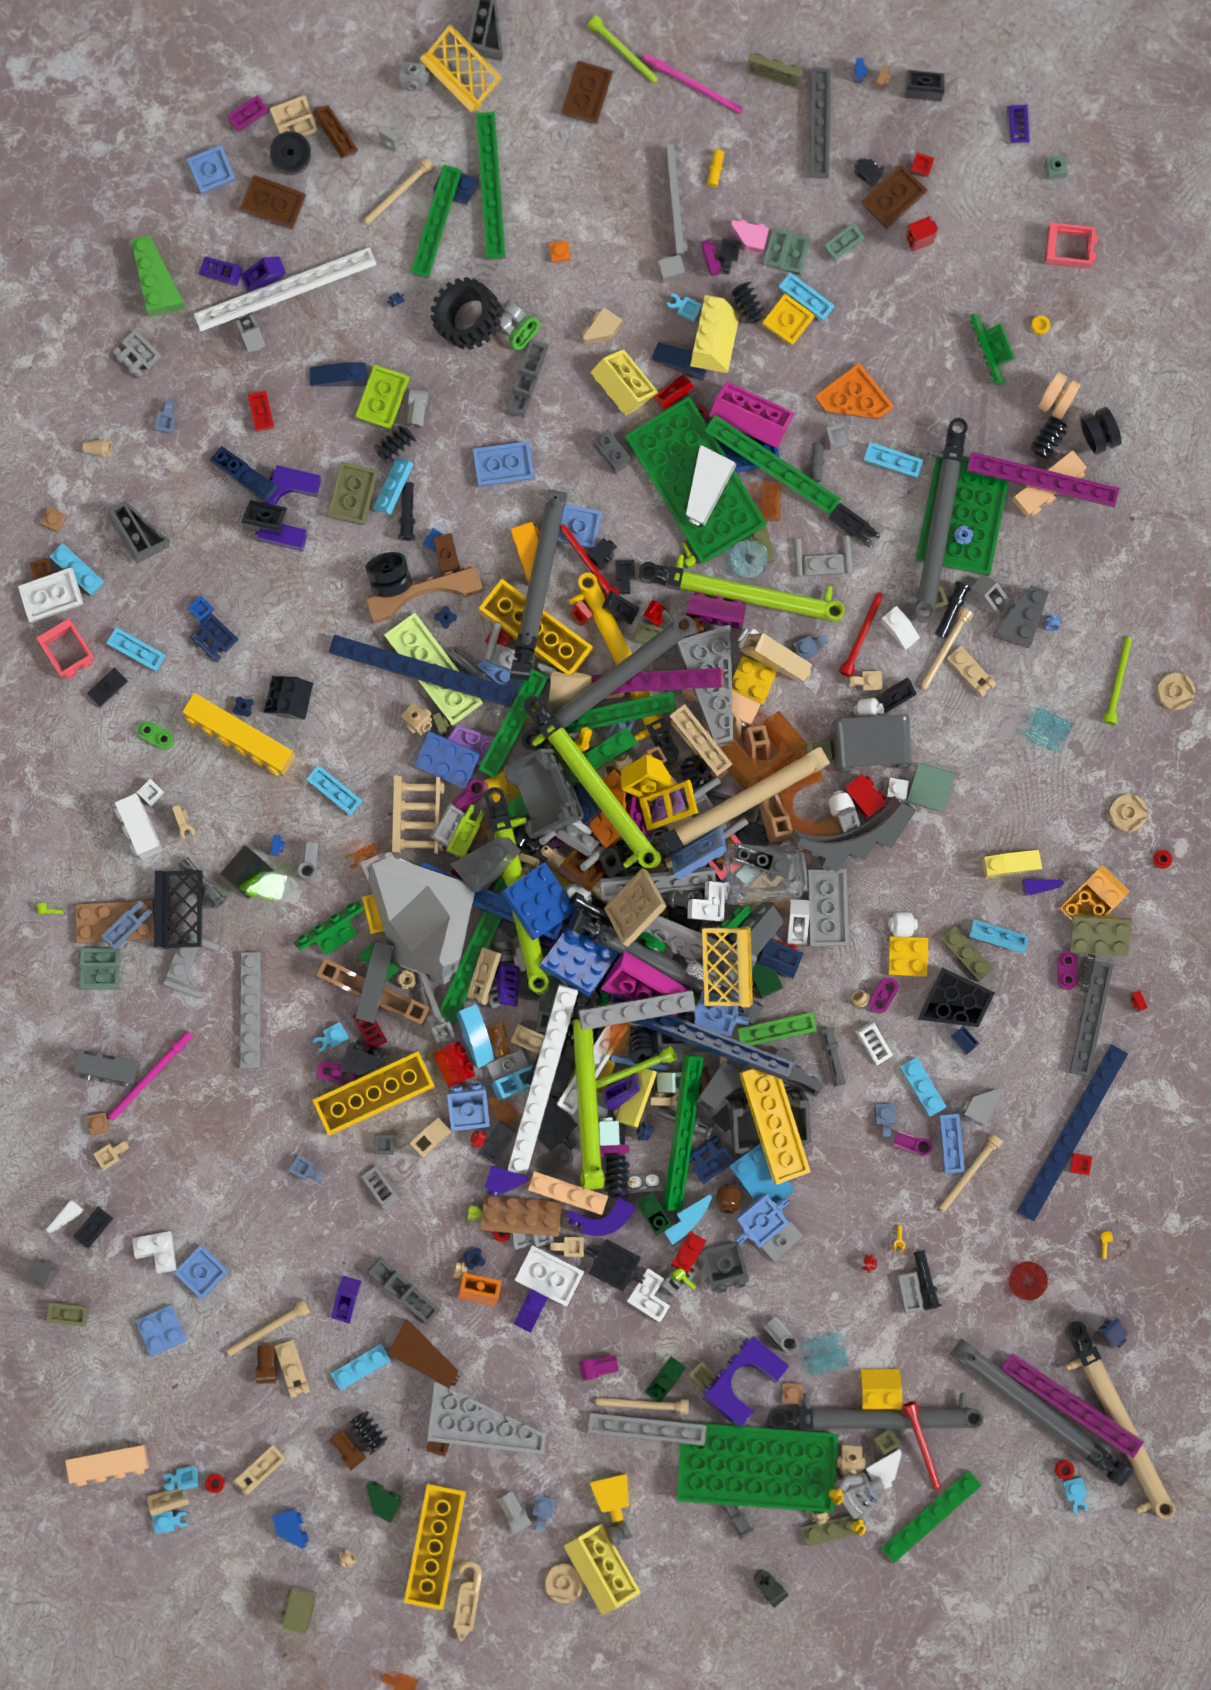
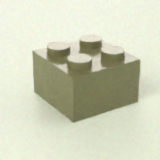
(299, 1609)

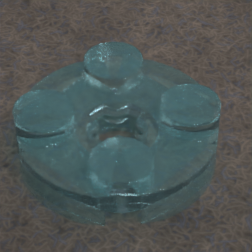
(738, 557)

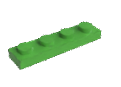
(777, 1029)

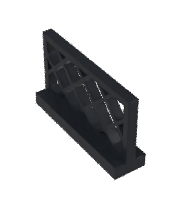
(162, 912)

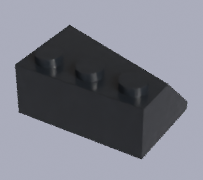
(956, 1000)

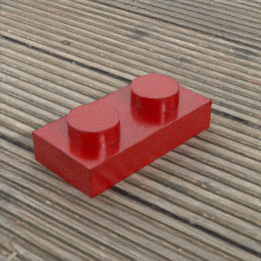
(673, 392)
(261, 411)
(688, 1252)

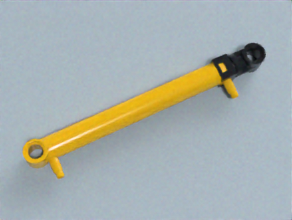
(655, 726)

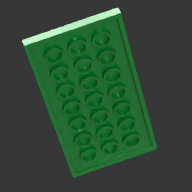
(669, 454)
(759, 1469)

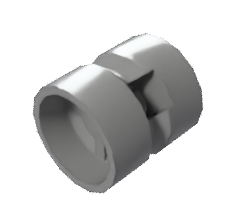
(510, 316)

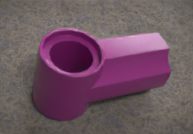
(469, 796)
(910, 1143)
(595, 1367)

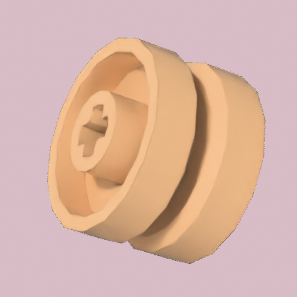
(1058, 395)

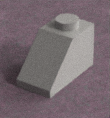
(250, 332)
(992, 596)
(981, 1106)

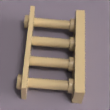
(700, 741)
(400, 806)

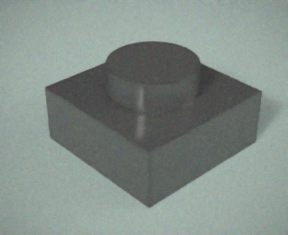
(384, 1144)

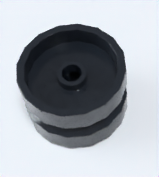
(301, 153)
(1100, 430)
(388, 574)

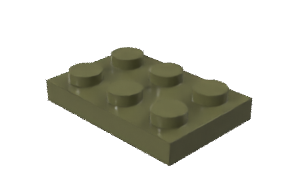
(775, 70)
(353, 493)
(1100, 934)

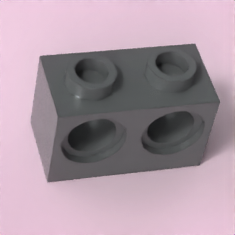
(611, 451)

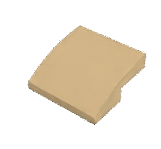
(294, 116)
(566, 687)

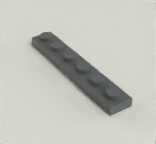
(820, 123)
(1091, 1019)

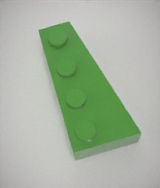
(157, 286)

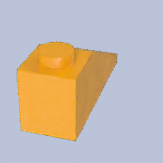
(525, 541)

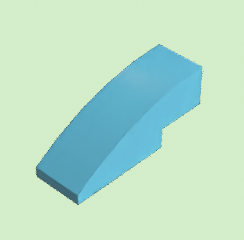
(475, 1036)
(511, 1084)
(688, 1219)

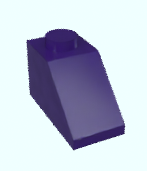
(263, 273)
(503, 1181)
(346, 1299)
(530, 1310)

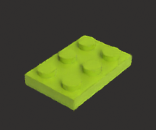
(382, 397)

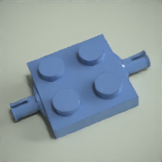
(718, 1018)
(762, 1220)

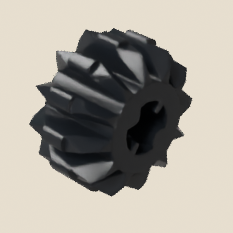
(696, 771)

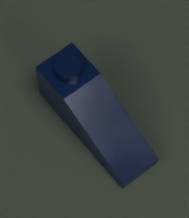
(677, 359)
(339, 374)
(1112, 1332)

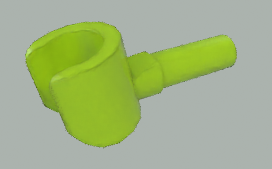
(690, 561)
(42, 909)
(679, 1274)

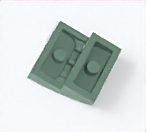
(787, 251)
(931, 786)
(99, 969)

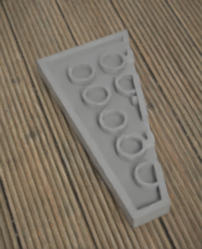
(708, 651)
(690, 945)
(470, 1423)

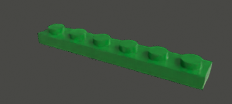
(436, 221)
(624, 712)
(512, 725)
(931, 1516)

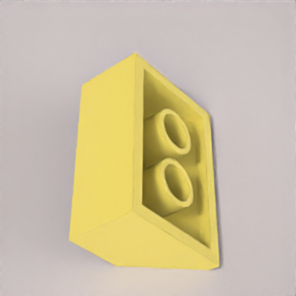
(624, 382)
(631, 1111)

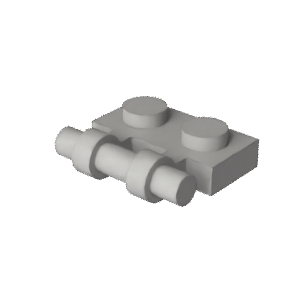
(141, 350)

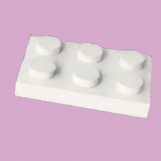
(50, 595)
(549, 1276)

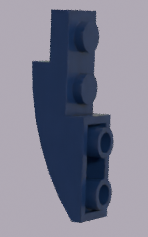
(243, 474)

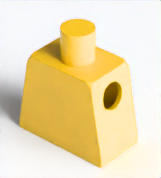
(612, 1495)

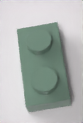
(844, 242)

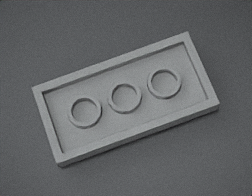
(828, 908)

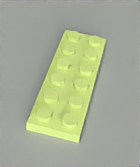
(415, 641)

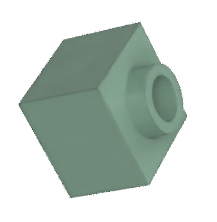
(1054, 172)

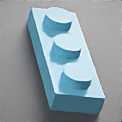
(806, 297)
(893, 460)
(393, 486)
(84, 575)
(136, 649)
(334, 790)
(998, 936)
(923, 1087)
(361, 1367)

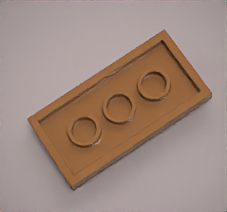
(97, 918)
(521, 1216)

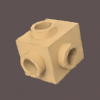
(417, 719)
(850, 1460)

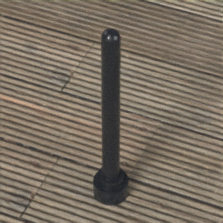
(578, 901)

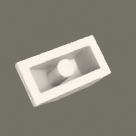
(900, 628)
(798, 921)
(885, 1468)

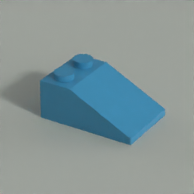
(756, 1178)

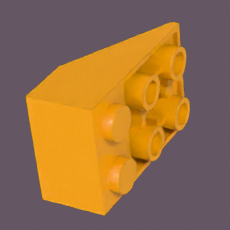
(1096, 896)

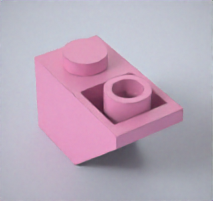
(751, 236)

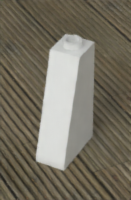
(708, 483)

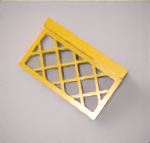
(454, 82)
(744, 966)

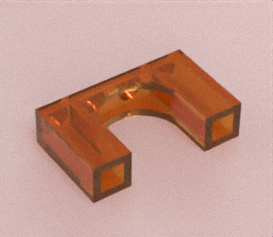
(788, 744)
(822, 828)

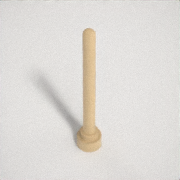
(424, 167)
(964, 616)
(992, 1143)
(300, 1309)
(680, 1407)

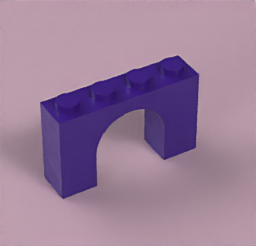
(290, 481)
(721, 1395)

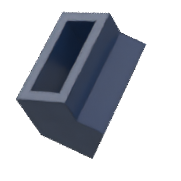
(964, 1040)

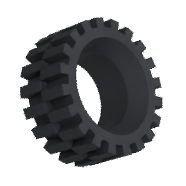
(451, 301)

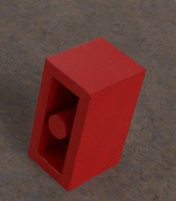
(921, 233)
(866, 796)

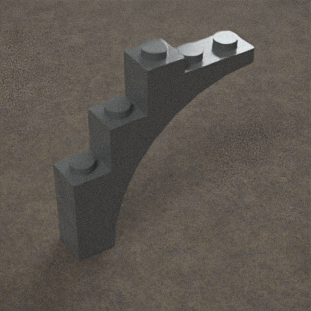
(881, 830)
(728, 1080)

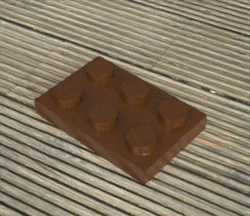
(587, 92)
(894, 196)
(273, 202)
(586, 879)

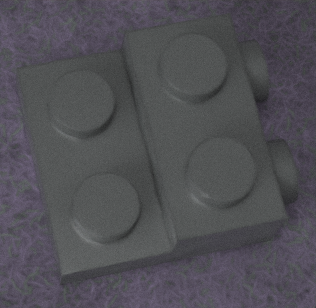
(725, 1267)

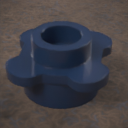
(396, 299)
(445, 612)
(243, 711)
(644, 1131)
(479, 1260)

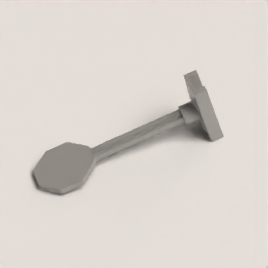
(441, 1027)

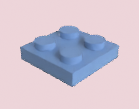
(211, 169)
(582, 523)
(201, 1272)
(161, 1330)

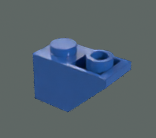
(289, 1527)

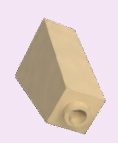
(776, 656)

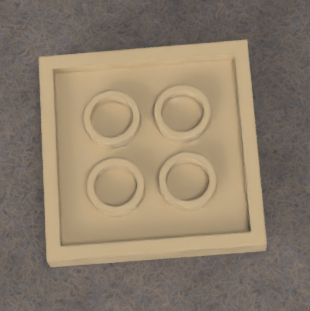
(635, 907)

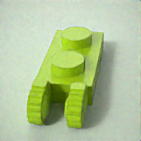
(465, 833)

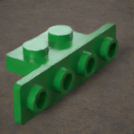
(995, 347)
(332, 932)

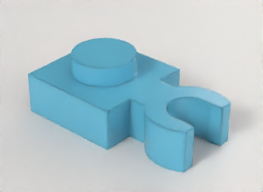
(687, 308)
(334, 1036)
(185, 1479)
(1075, 1492)
(166, 1521)

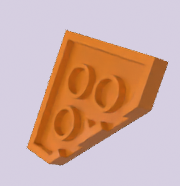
(855, 395)
(601, 825)

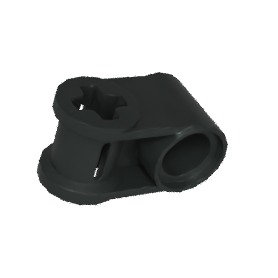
(772, 1589)

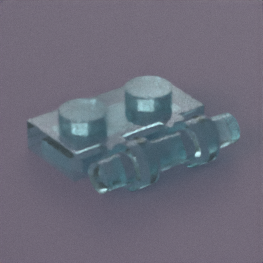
(1051, 724)
(829, 1360)

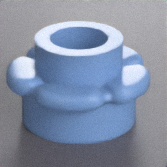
(968, 534)
(1052, 623)

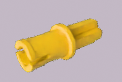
(715, 168)
(583, 739)

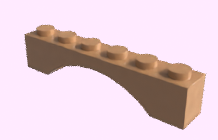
(461, 583)
(773, 813)
(390, 1001)

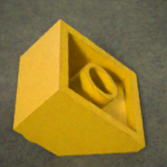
(645, 777)
(881, 1389)

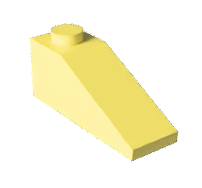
(1011, 863)

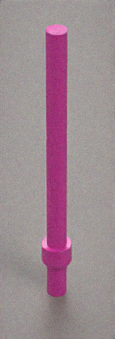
(661, 65)
(176, 1048)

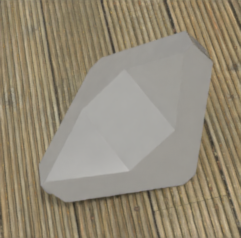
(421, 915)

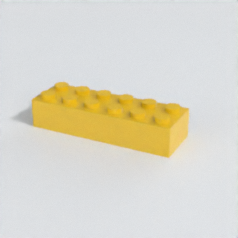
(555, 642)
(238, 734)
(373, 1094)
(435, 1546)

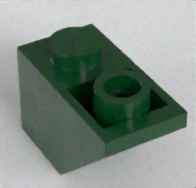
(765, 981)
(654, 1214)
(665, 1379)
(383, 1503)

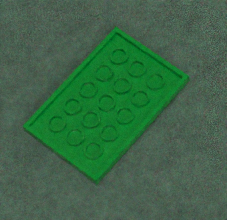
(976, 505)

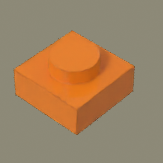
(559, 251)

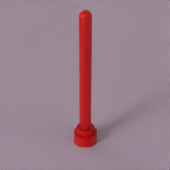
(588, 562)
(847, 668)
(911, 1410)

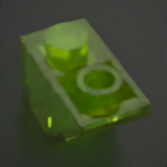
(265, 884)

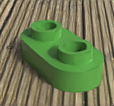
(523, 332)
(155, 735)

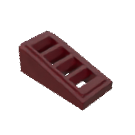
(383, 1040)

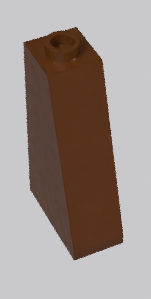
(420, 1354)

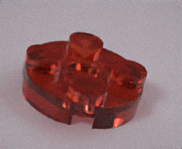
(1018, 1275)

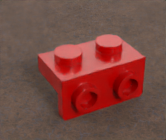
(454, 1064)

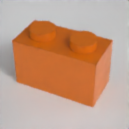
(479, 1289)

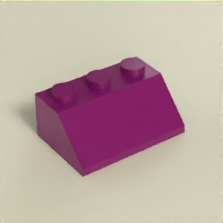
(716, 610)

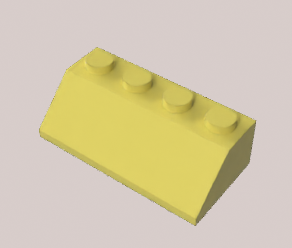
(715, 335)
(602, 1569)

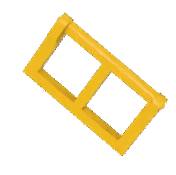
(665, 793)

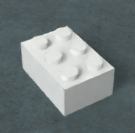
(137, 827)

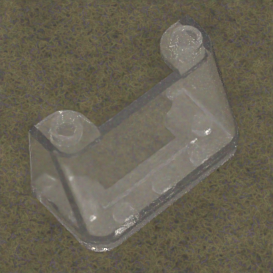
(752, 885)

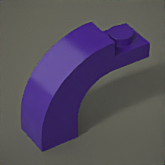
(611, 1223)

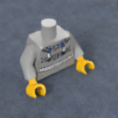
(858, 1496)

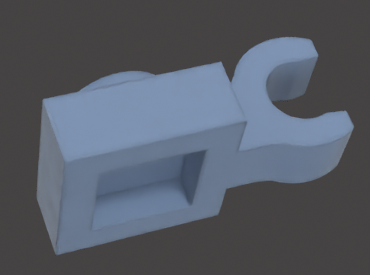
(165, 420)
(807, 647)
(885, 1115)
(303, 1168)
(543, 1508)

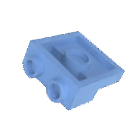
(468, 1107)

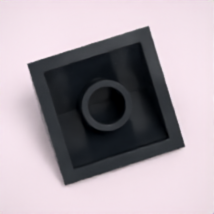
(924, 85)
(264, 518)
(243, 868)

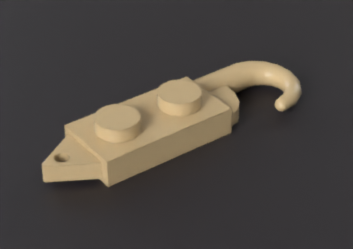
(467, 1601)

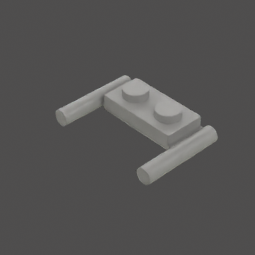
(823, 564)
(500, 654)
(704, 804)
(579, 841)
(182, 965)

